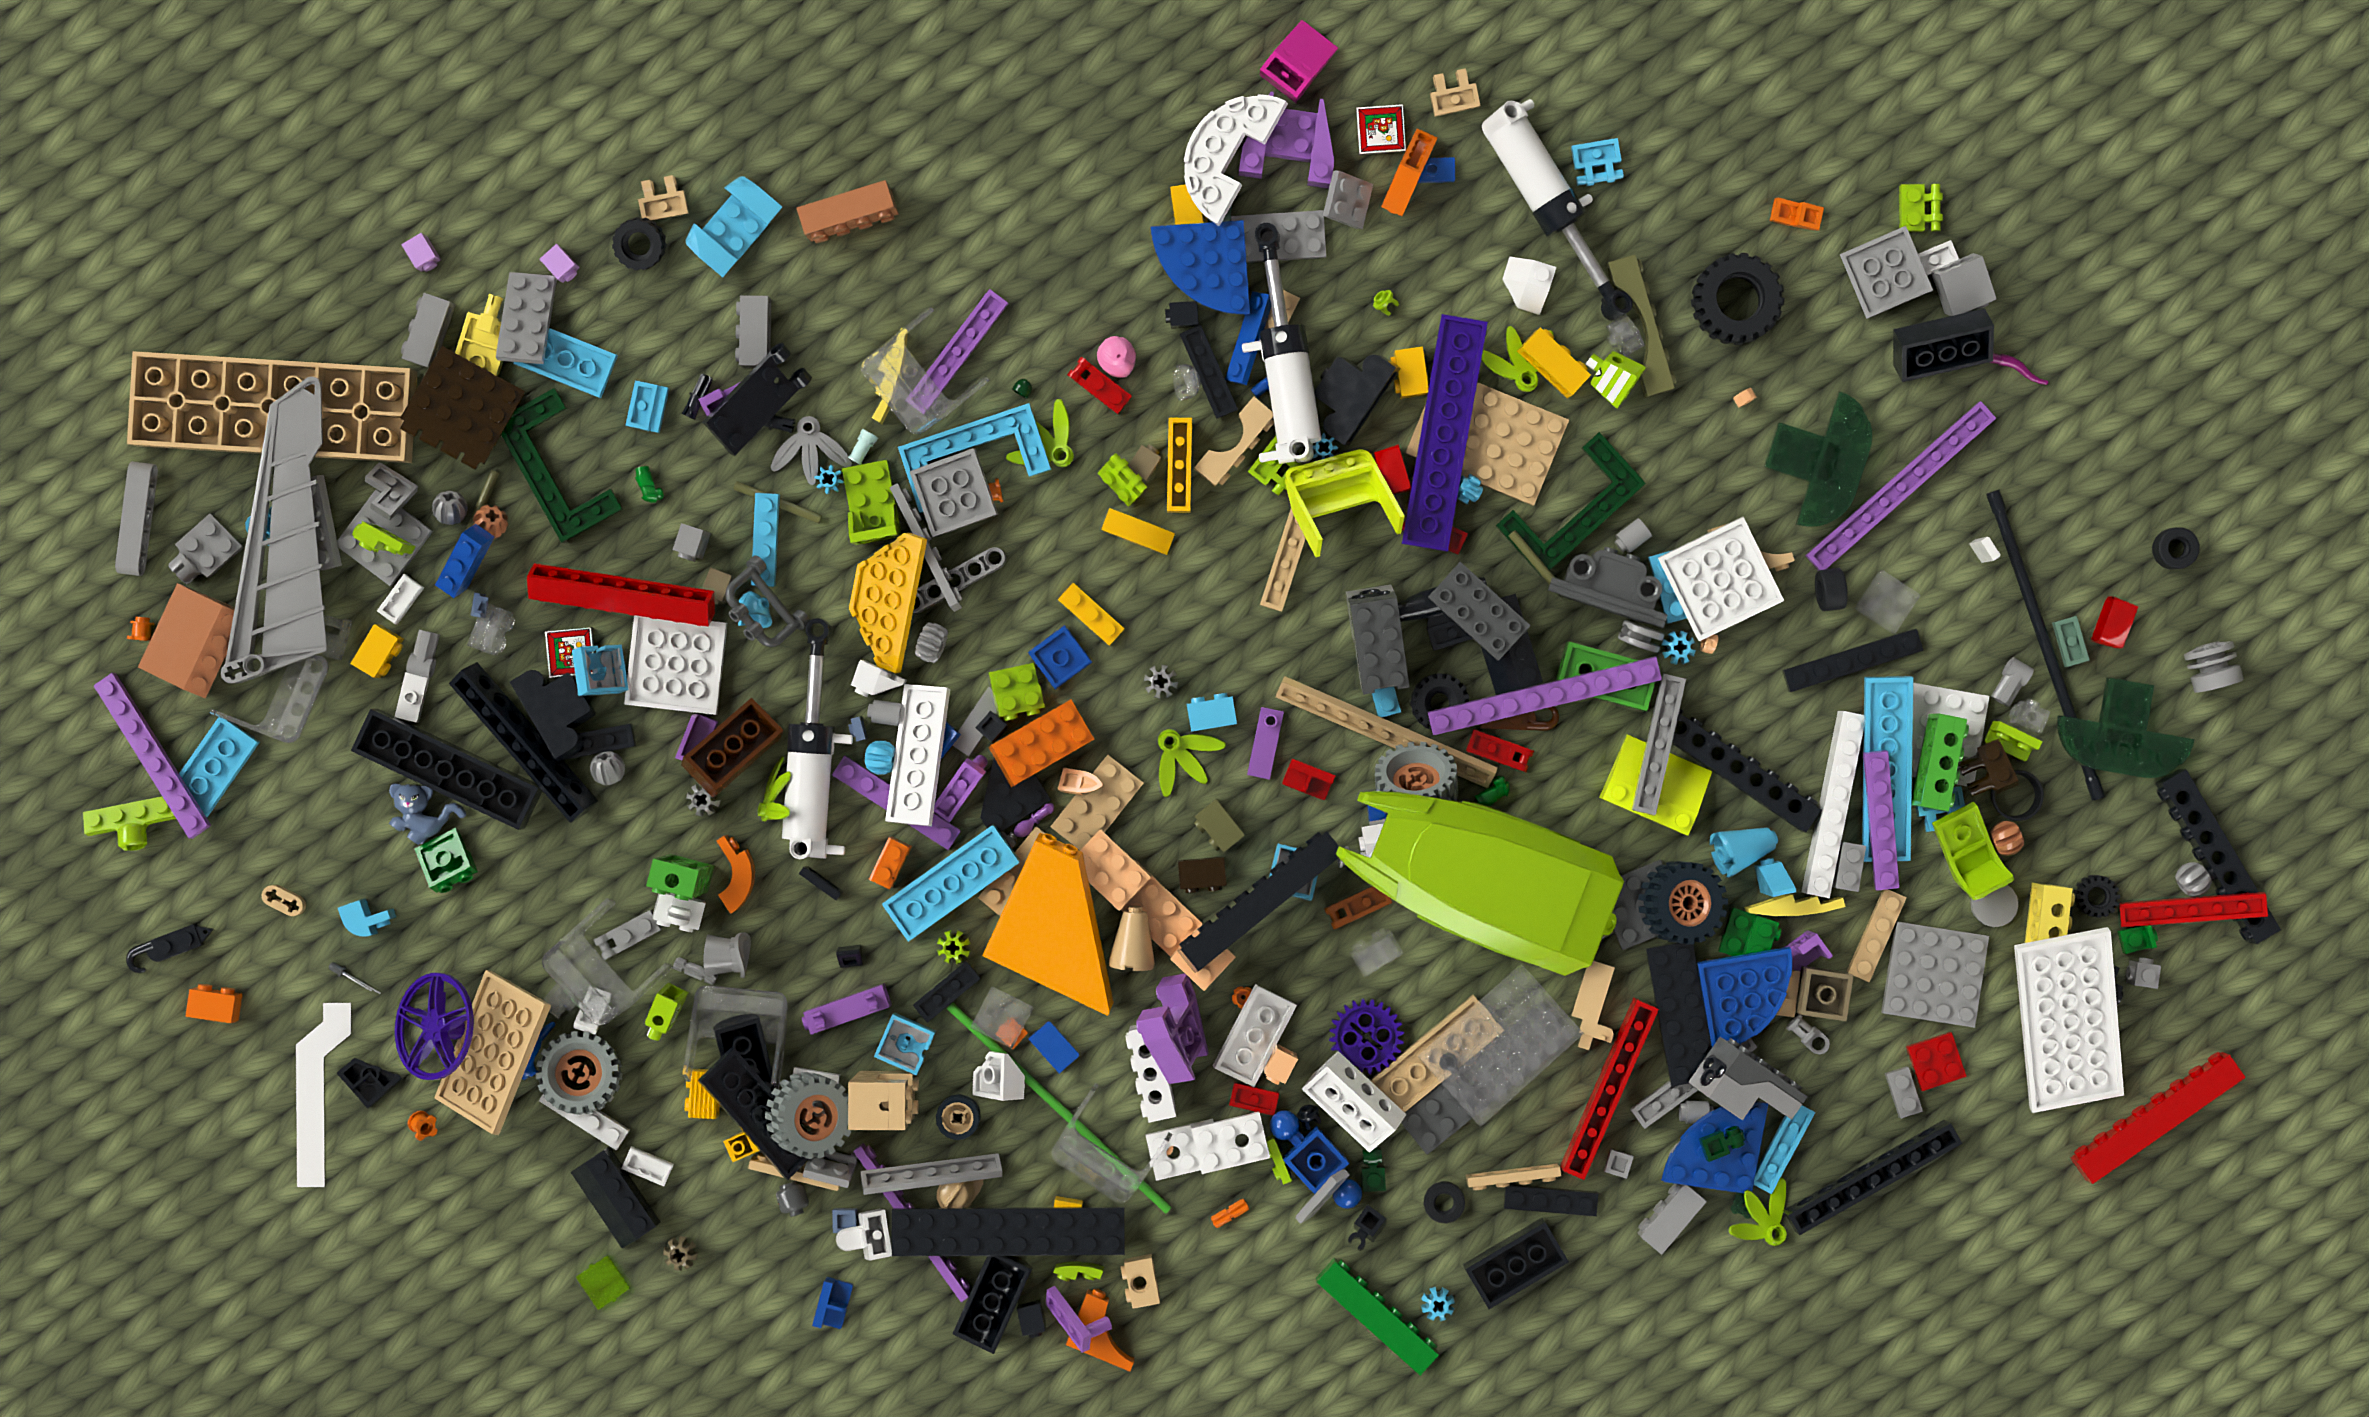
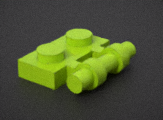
(1912, 207)
(1268, 470)
(1122, 479)

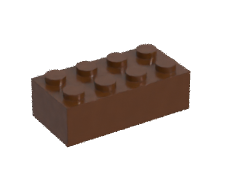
(732, 747)

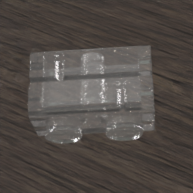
(490, 631)

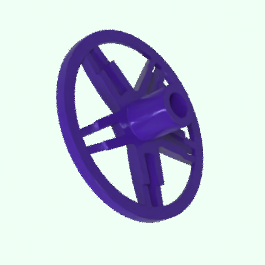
(436, 1025)

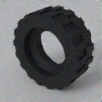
(622, 249)

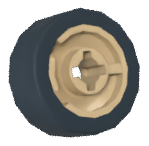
(958, 1129)

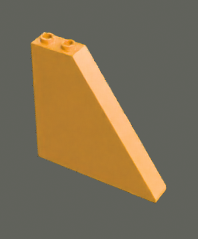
(1052, 926)

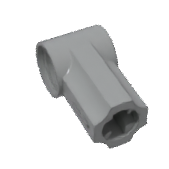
(422, 660)
(2015, 676)

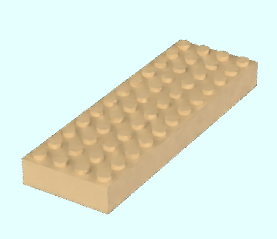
(227, 400)

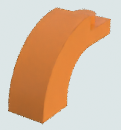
(742, 874)

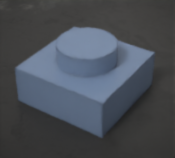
(857, 729)
(844, 1218)

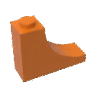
(1409, 172)
(1101, 1346)

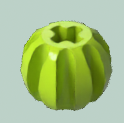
(958, 942)

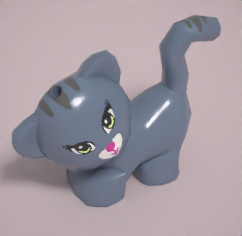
(411, 802)

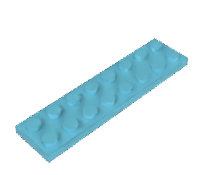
(1890, 728)

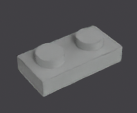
(1903, 1092)

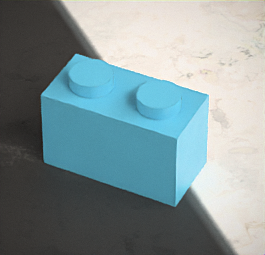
(1212, 712)

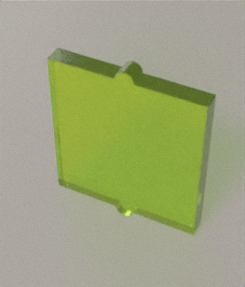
(602, 1282)

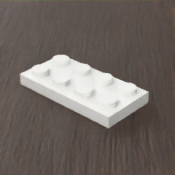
(1254, 1035)

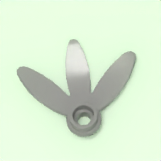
(809, 441)

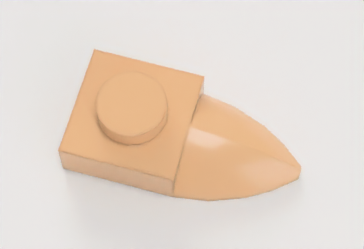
(1078, 782)

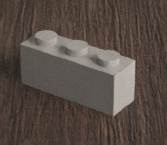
(427, 330)
(754, 330)
(1670, 1217)

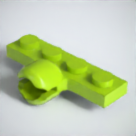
(128, 820)

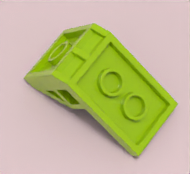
(871, 503)

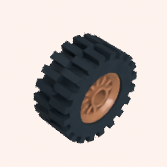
(1682, 879)

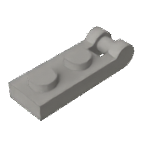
(628, 934)

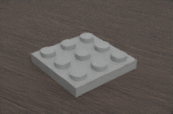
(1886, 272)
(953, 492)
(384, 563)

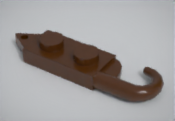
(1524, 722)

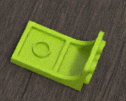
(1970, 852)

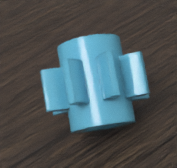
(1330, 447)
(822, 479)
(1469, 489)

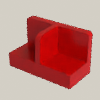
(1308, 779)

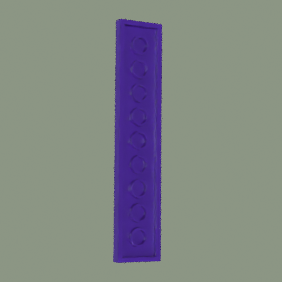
(1444, 432)

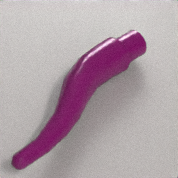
(2012, 362)

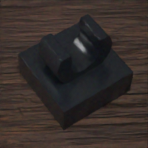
(992, 727)

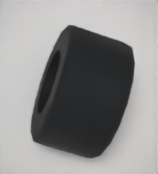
(2190, 544)
(1831, 589)

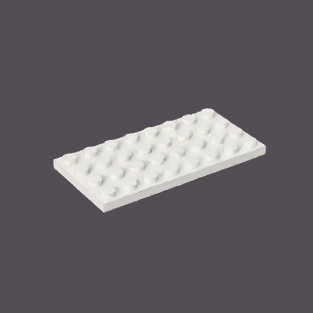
(2069, 1019)

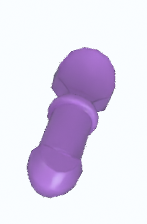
(1025, 827)

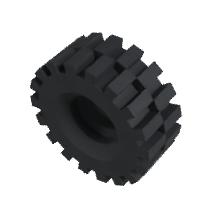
(1433, 685)

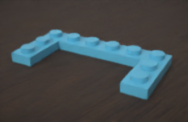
(1016, 420)

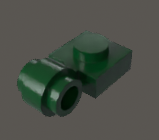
(1716, 1145)
(1373, 1176)

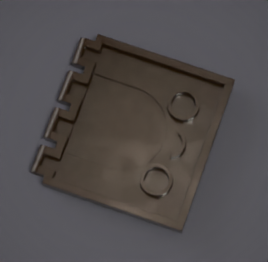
(461, 408)

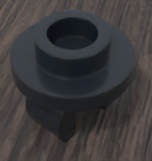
(1308, 1113)

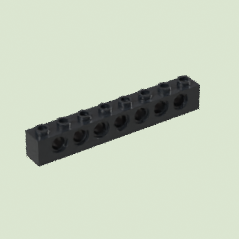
(523, 742)
(1800, 819)
(2205, 821)
(1872, 1177)

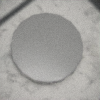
(1996, 908)

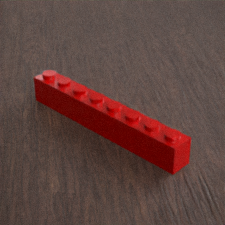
(621, 595)
(1609, 1088)
(2157, 1117)

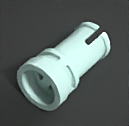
(863, 445)

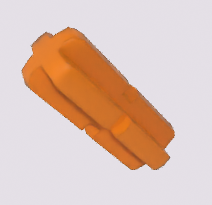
(1234, 1211)

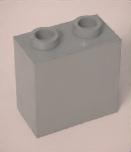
(1964, 285)

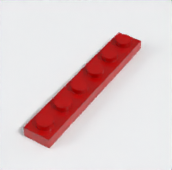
(2193, 909)

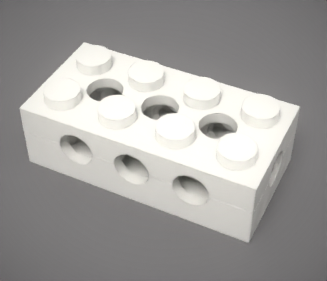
(1354, 1101)
(1153, 1108)

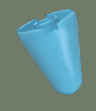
(1741, 848)

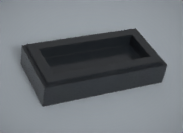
(821, 882)

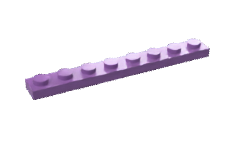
(152, 755)
(945, 1266)

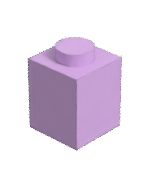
(421, 252)
(560, 264)

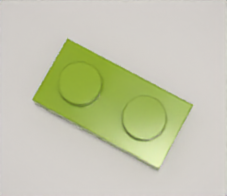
(1280, 1169)

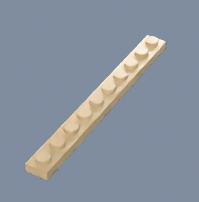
(1377, 727)

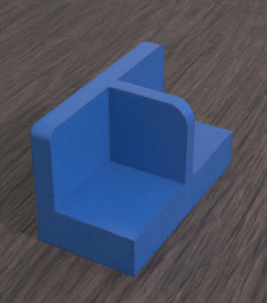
(1054, 1046)
(832, 1303)

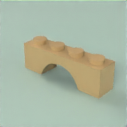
(1216, 465)

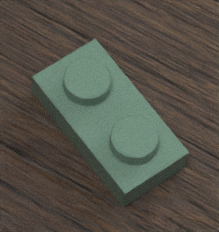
(2070, 641)

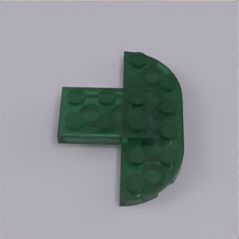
(1828, 462)
(2121, 736)

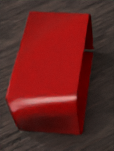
(1393, 469)
(2114, 622)

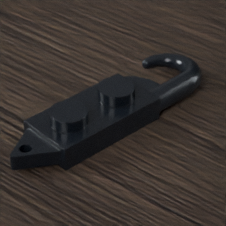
(169, 945)

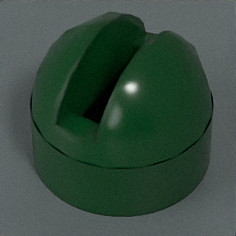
(1022, 388)

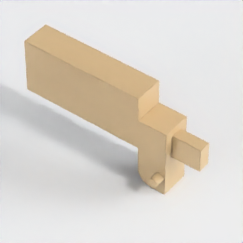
(1590, 1003)

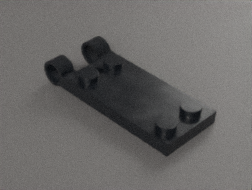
(755, 401)

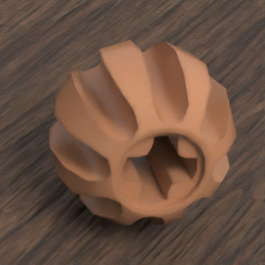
(498, 520)
(2007, 838)

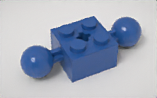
(1285, 1126)

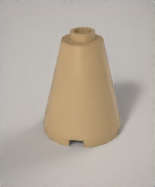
(1133, 942)

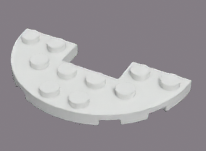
(1216, 143)

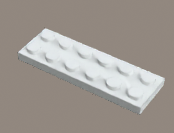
(917, 755)

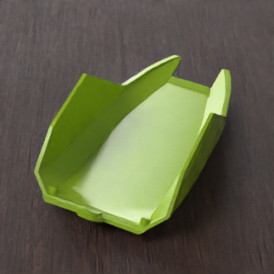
(1492, 878)

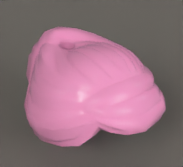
(1116, 356)

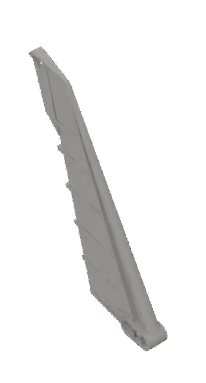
(293, 587)

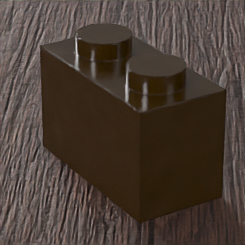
(1202, 873)

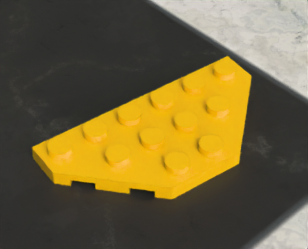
(886, 598)

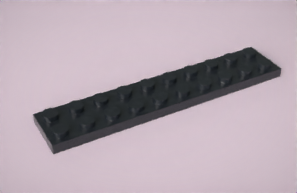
(1008, 1231)

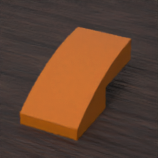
(1796, 214)

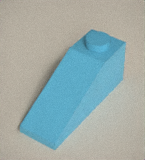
(1773, 878)

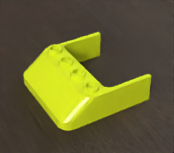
(1335, 486)

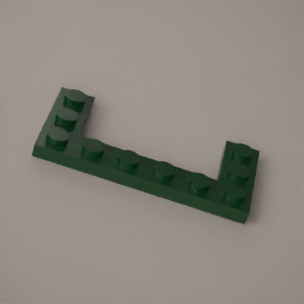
(1623, 486)
(565, 522)

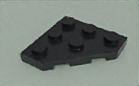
(1009, 804)

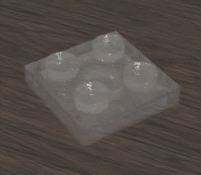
(1887, 601)
(1001, 1017)

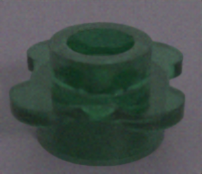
(1737, 1206)

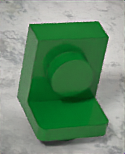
(2137, 938)

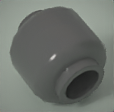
(792, 1198)

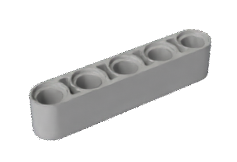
(136, 518)
(966, 578)

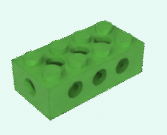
(1576, 655)
(1929, 769)
(680, 876)

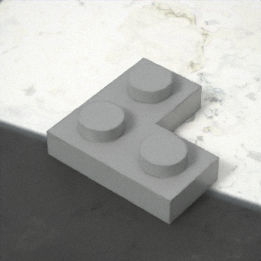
(394, 490)

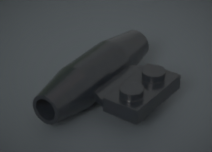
(1440, 628)

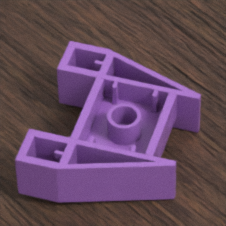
(1295, 137)
(1175, 1030)

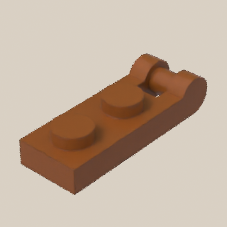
(1357, 906)

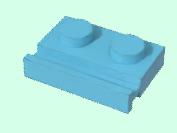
(647, 406)

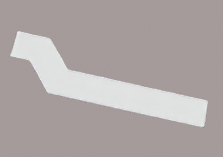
(310, 1091)

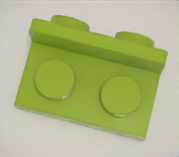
(2013, 741)

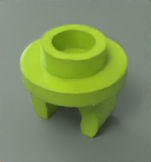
(1382, 300)

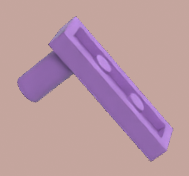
(1265, 743)
(960, 787)
(1077, 1331)

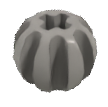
(449, 507)
(1166, 685)
(607, 768)
(708, 807)
(2193, 879)

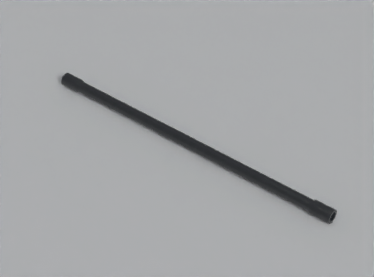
(1999, 510)

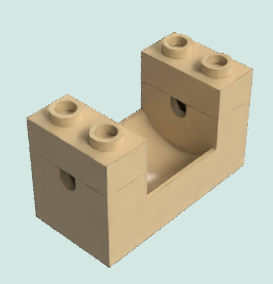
(882, 1100)

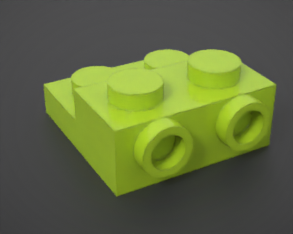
(377, 538)
(1016, 691)

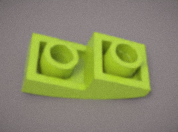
(1069, 1270)

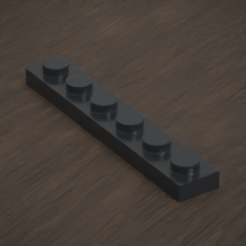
(1852, 660)

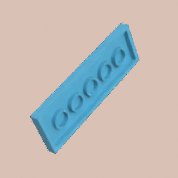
(951, 882)

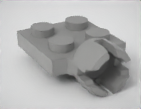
(204, 550)

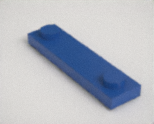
(1252, 325)

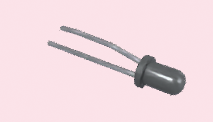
(340, 971)

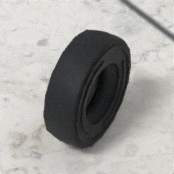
(1444, 1188)

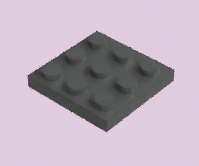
(1629, 925)

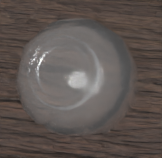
(1186, 381)

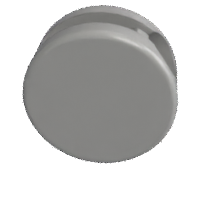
(1640, 636)

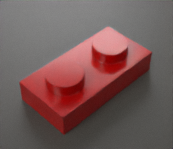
(1254, 1098)

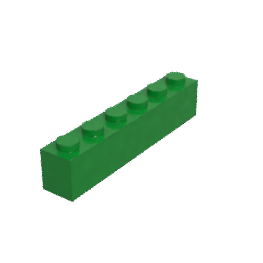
(1377, 1316)

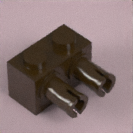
(1998, 769)

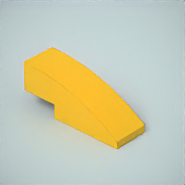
(1138, 531)

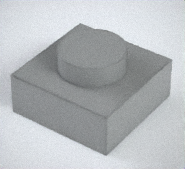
(1618, 1163)

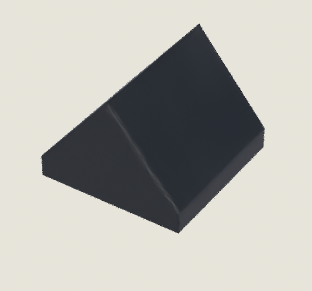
(849, 956)

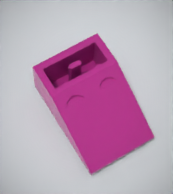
(1297, 61)

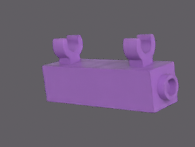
(846, 1009)

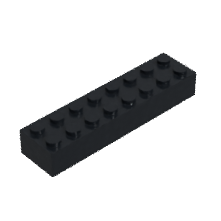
(447, 768)
(1260, 902)

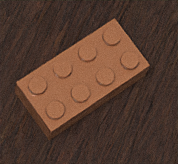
(848, 211)

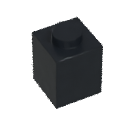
(1182, 314)
(1031, 1318)

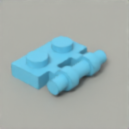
(1597, 154)

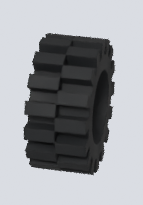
(2106, 906)

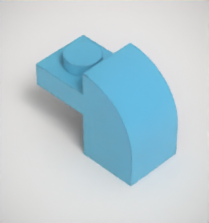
(359, 920)

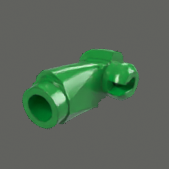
(647, 486)
(1494, 793)

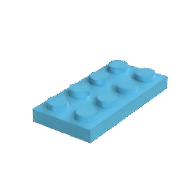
(575, 363)
(217, 763)

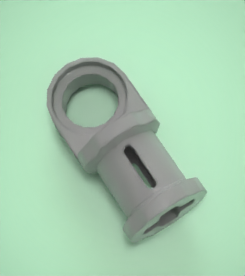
(1809, 1034)

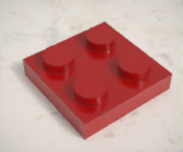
(1936, 1061)

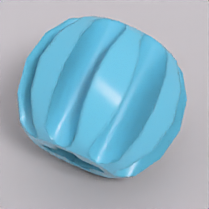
(1675, 655)
(880, 757)
(1435, 1311)

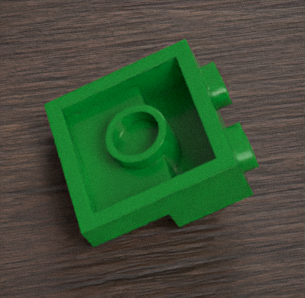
(446, 861)
(1748, 933)

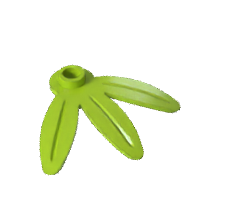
(1520, 369)
(1052, 446)
(1188, 762)
(768, 809)
(1766, 1222)

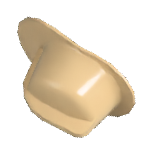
(958, 1194)

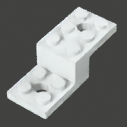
(1209, 1146)

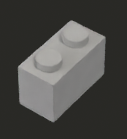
(691, 542)
(1849, 866)

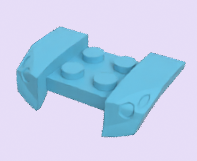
(733, 226)

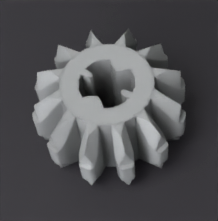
(931, 642)

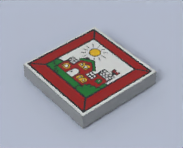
(1380, 129)
(560, 647)

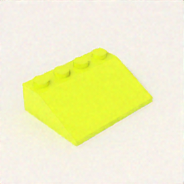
(1680, 793)

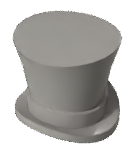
(726, 954)

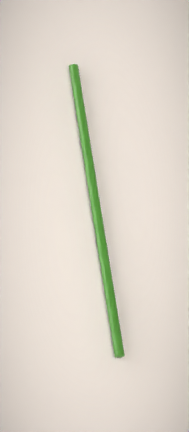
(1054, 1103)

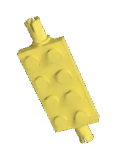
(480, 337)

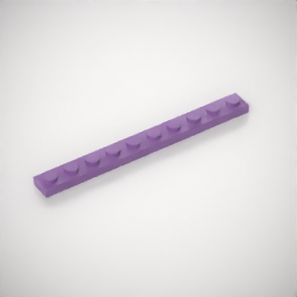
(1900, 486)
(1544, 695)

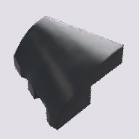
(367, 1081)

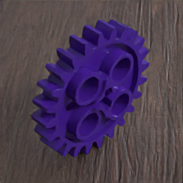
(1379, 1020)

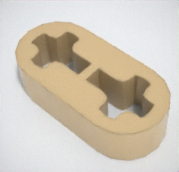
(281, 905)

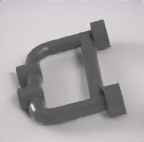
(739, 611)

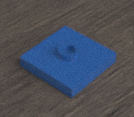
(1060, 657)

